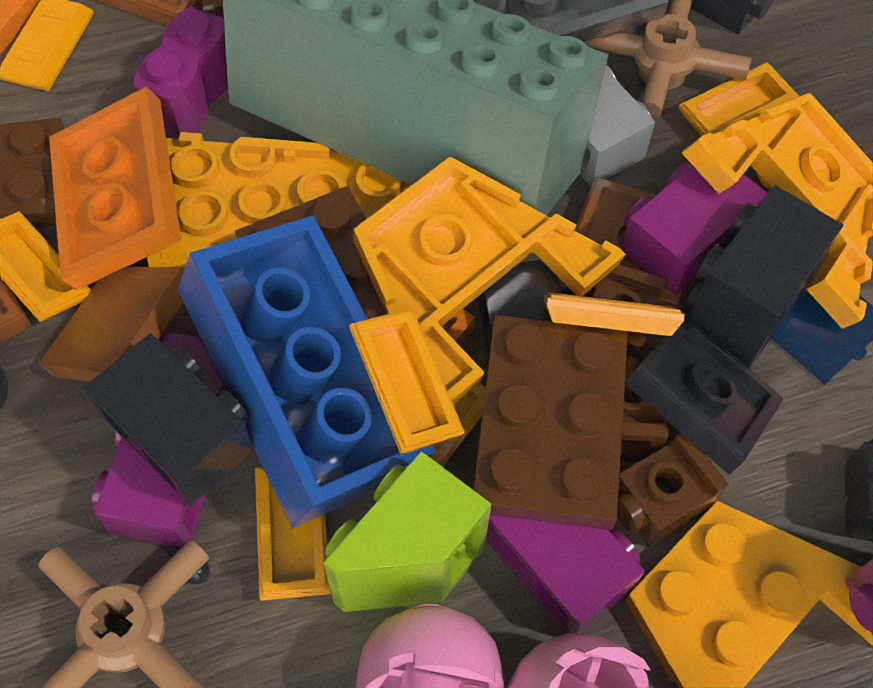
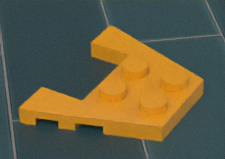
(816, 162)
(454, 240)
(734, 598)

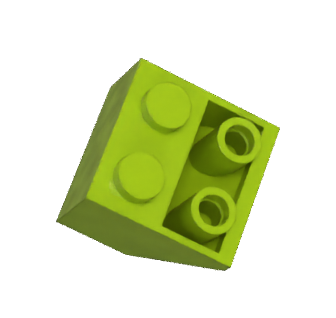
(410, 542)

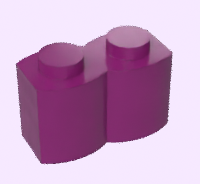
(186, 70)

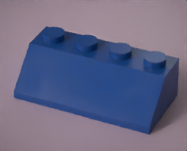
(282, 344)

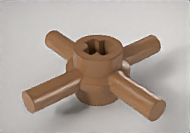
(669, 53)
(135, 605)

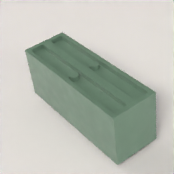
(420, 85)

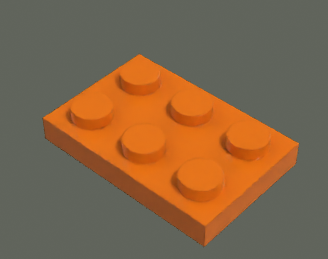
(113, 189)

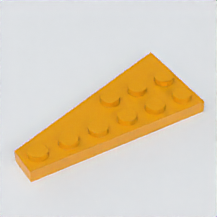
(248, 180)

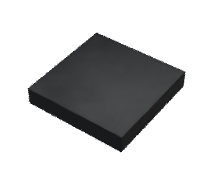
(706, 394)

